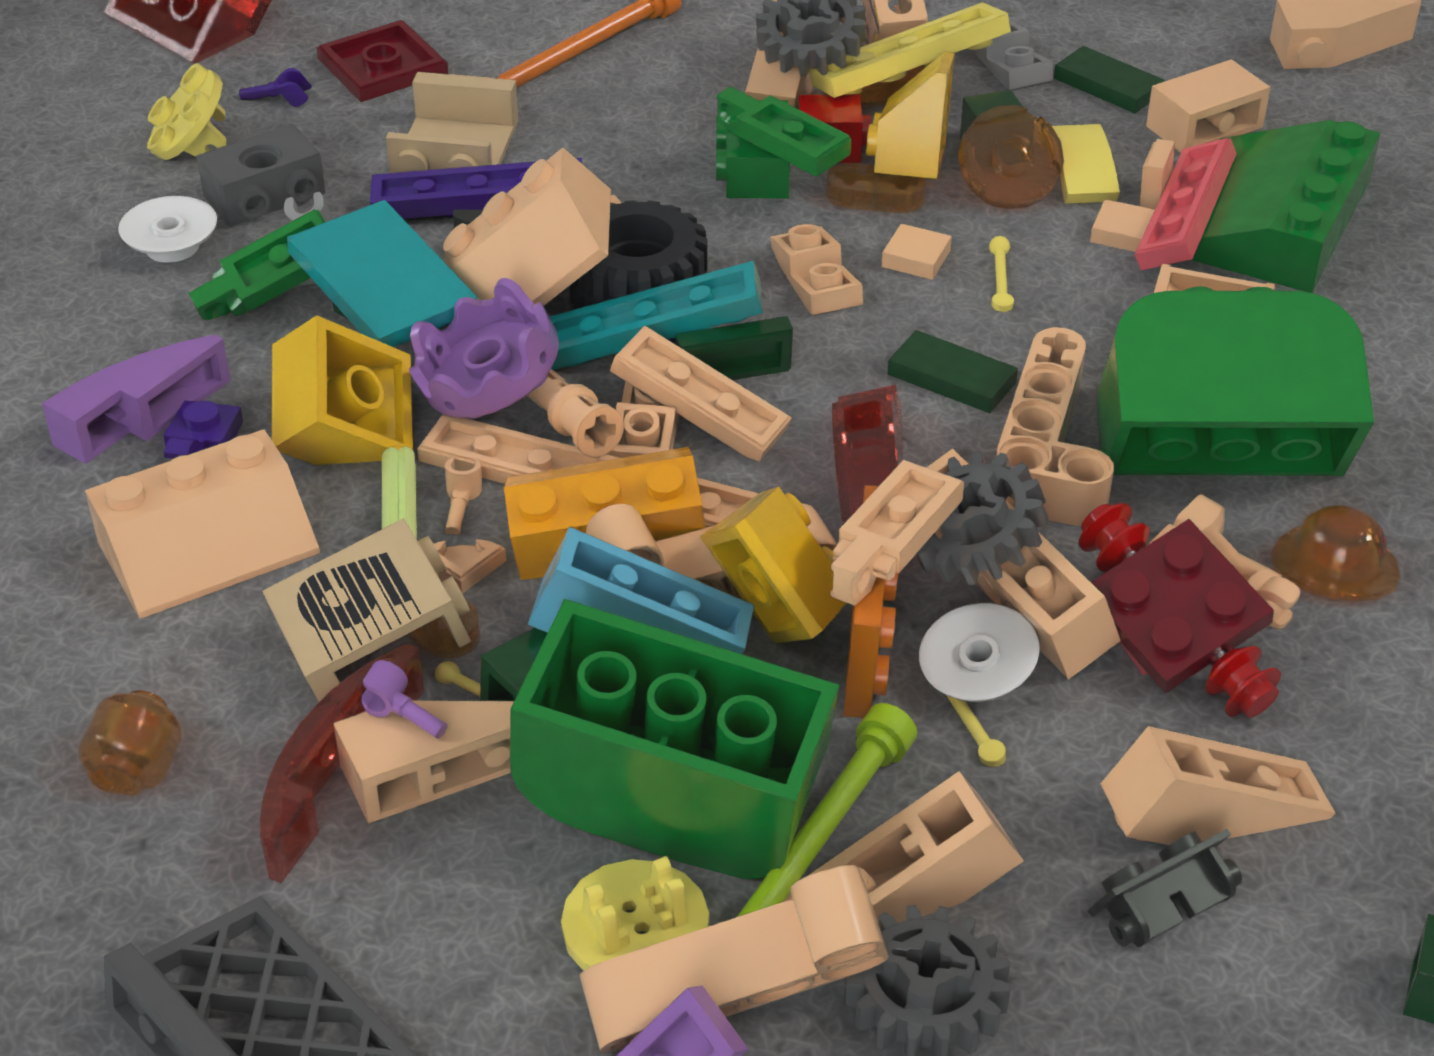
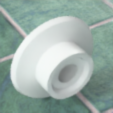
(168, 227)
(974, 634)

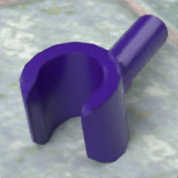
(289, 84)

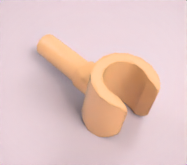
(461, 488)

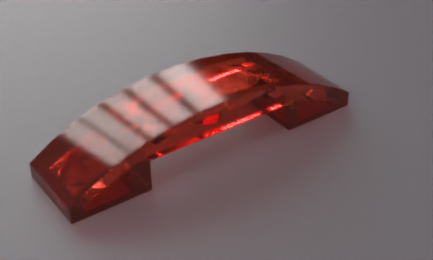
(310, 759)

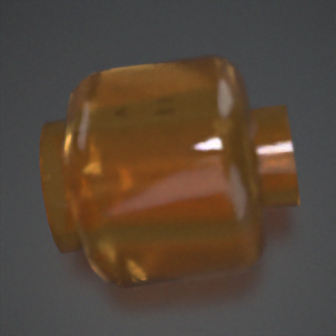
(130, 742)

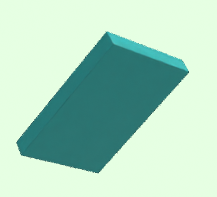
(379, 273)

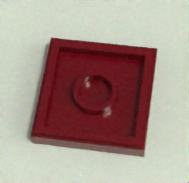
(380, 60)

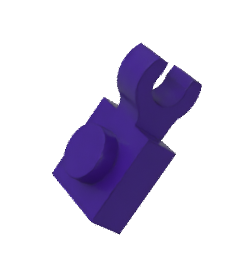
(201, 426)

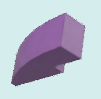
(134, 396)

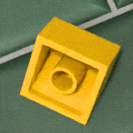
(914, 124)
(339, 395)
(777, 565)

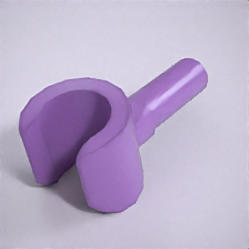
(384, 694)

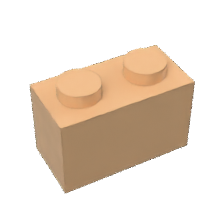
(1208, 105)

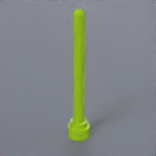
(881, 739)

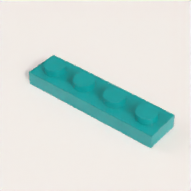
(669, 309)

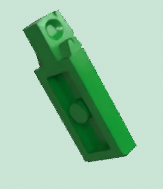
(783, 131)
(254, 273)

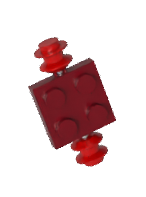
(1181, 607)

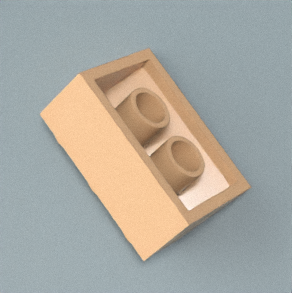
(537, 233)
(201, 522)

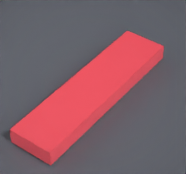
(1186, 204)

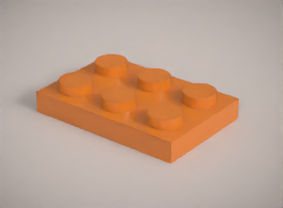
(869, 630)

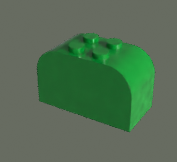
(1234, 385)
(668, 742)

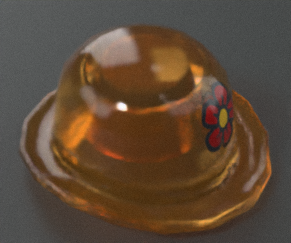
(1338, 556)

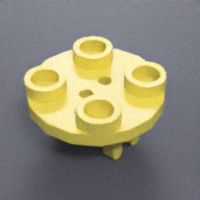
(185, 118)
(662, 905)

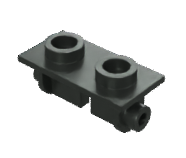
(1142, 899)

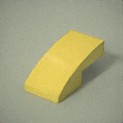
(1088, 165)

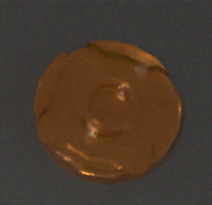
(1010, 157)

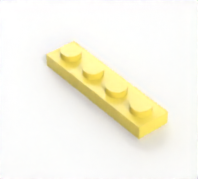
(893, 56)

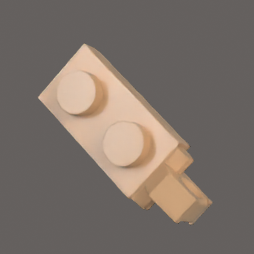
(891, 528)

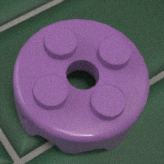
(505, 329)

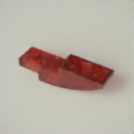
(865, 443)

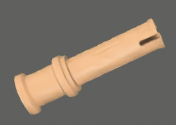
(576, 413)

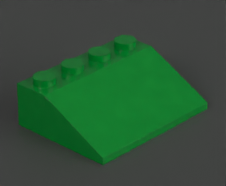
(1288, 201)

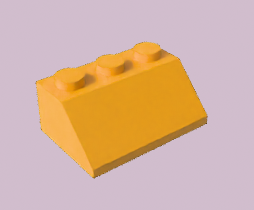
(551, 501)

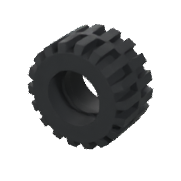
(645, 250)

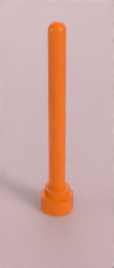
(589, 38)

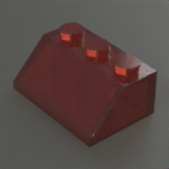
(191, 26)

